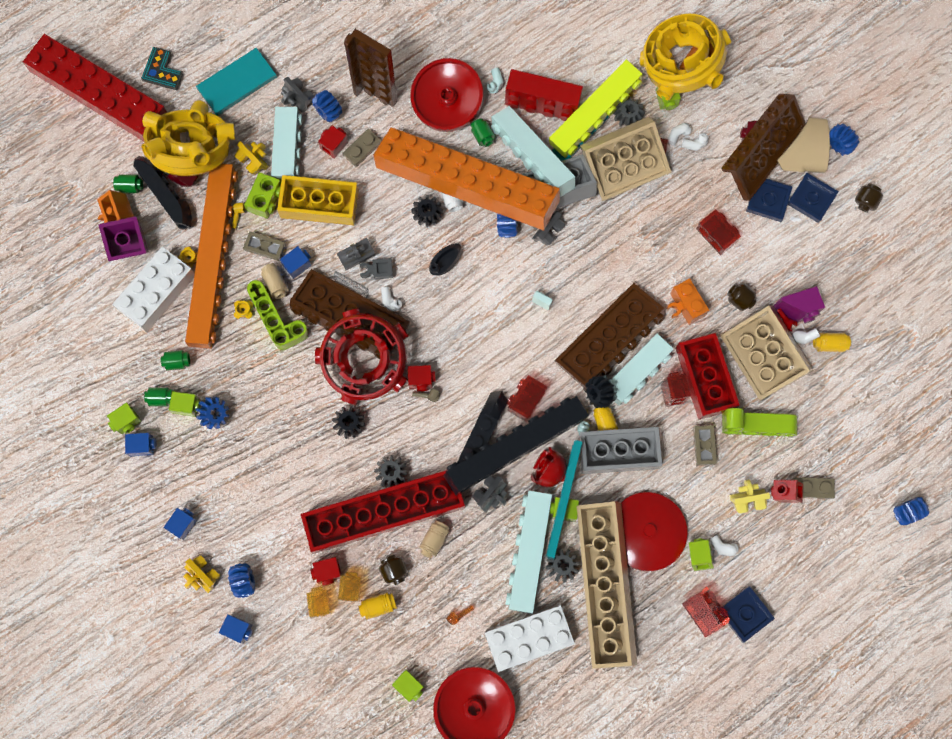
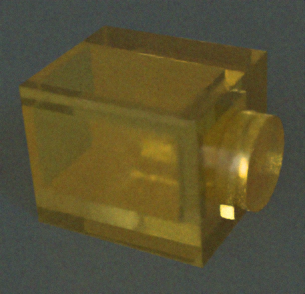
(350, 587)
(318, 602)

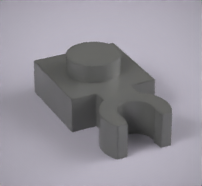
(380, 269)

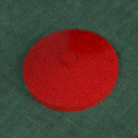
(447, 94)
(652, 531)
(474, 705)

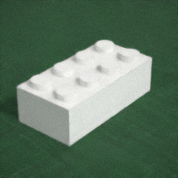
(154, 289)
(529, 638)

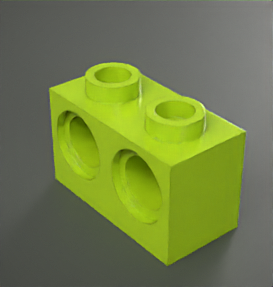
(259, 194)

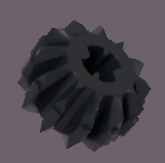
(424, 205)
(600, 391)
(344, 417)

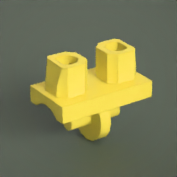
(749, 494)

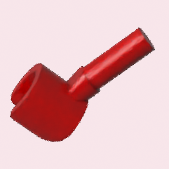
(787, 321)

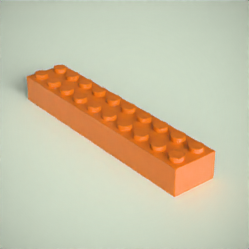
(467, 178)

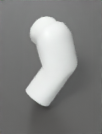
(723, 548)

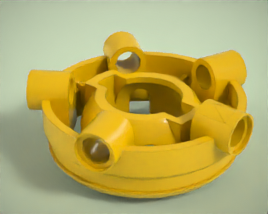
(700, 69)
(164, 146)

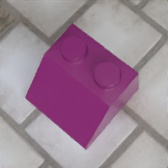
(123, 238)
(801, 305)

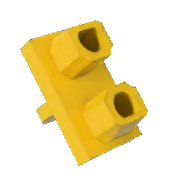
(245, 152)
(197, 575)

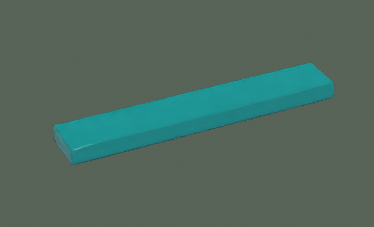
(563, 501)

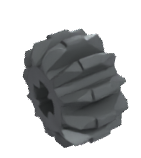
(633, 107)
(384, 470)
(558, 571)

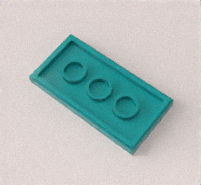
(236, 81)

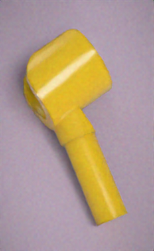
(237, 208)

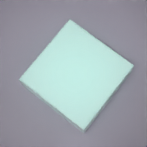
(542, 300)

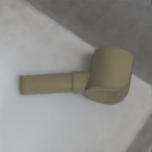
(432, 396)

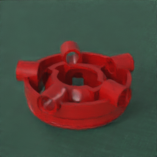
(339, 355)

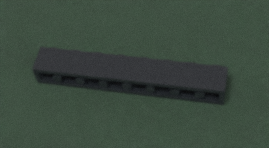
(516, 445)

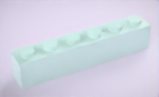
(532, 150)
(530, 551)

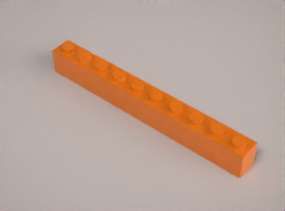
(210, 257)

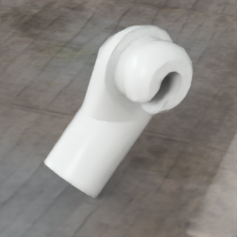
(681, 129)
(697, 144)
(388, 301)
(805, 337)

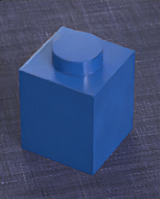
(296, 262)
(139, 444)
(180, 523)
(236, 629)

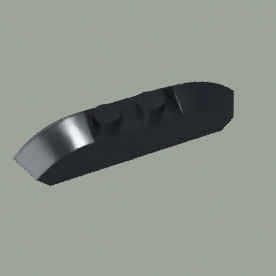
(175, 207)
(485, 424)

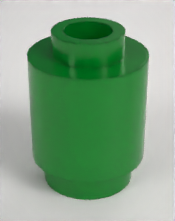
(482, 132)
(127, 183)
(175, 360)
(158, 396)

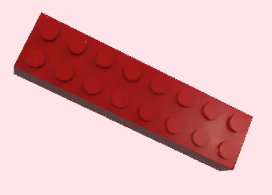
(91, 85)
(380, 512)

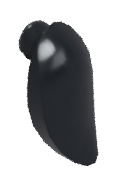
(445, 259)

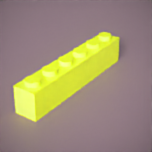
(595, 109)

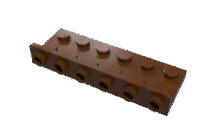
(370, 67)
(764, 144)
(325, 300)
(611, 336)

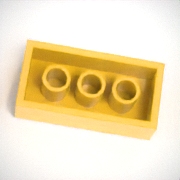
(318, 200)

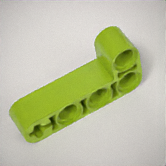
(272, 314)
(763, 424)

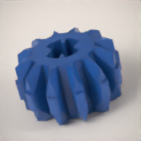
(327, 106)
(843, 139)
(506, 226)
(212, 420)
(911, 511)
(241, 580)

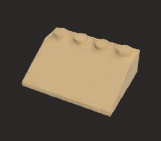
(626, 158)
(766, 352)

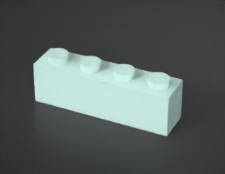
(286, 142)
(641, 366)

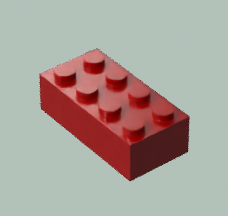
(542, 95)
(707, 376)

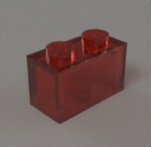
(718, 232)
(675, 389)
(527, 398)
(706, 611)

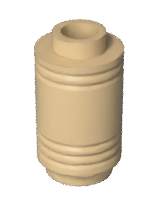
(274, 281)
(434, 539)

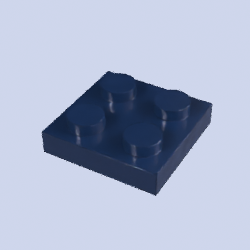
(812, 197)
(770, 200)
(747, 614)

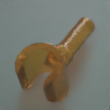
(453, 618)

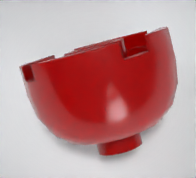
(550, 468)

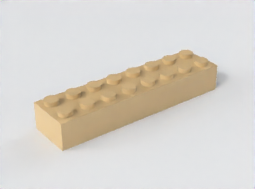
(606, 585)

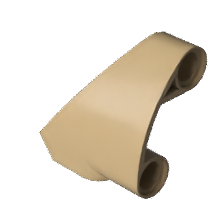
(809, 149)

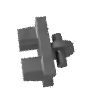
(293, 95)
(544, 236)
(356, 254)
(493, 495)

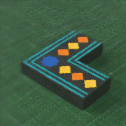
(157, 71)

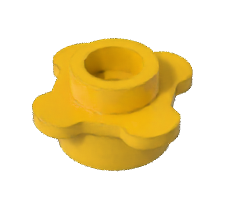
(188, 252)
(238, 309)

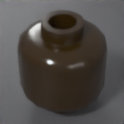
(869, 198)
(742, 296)
(393, 569)

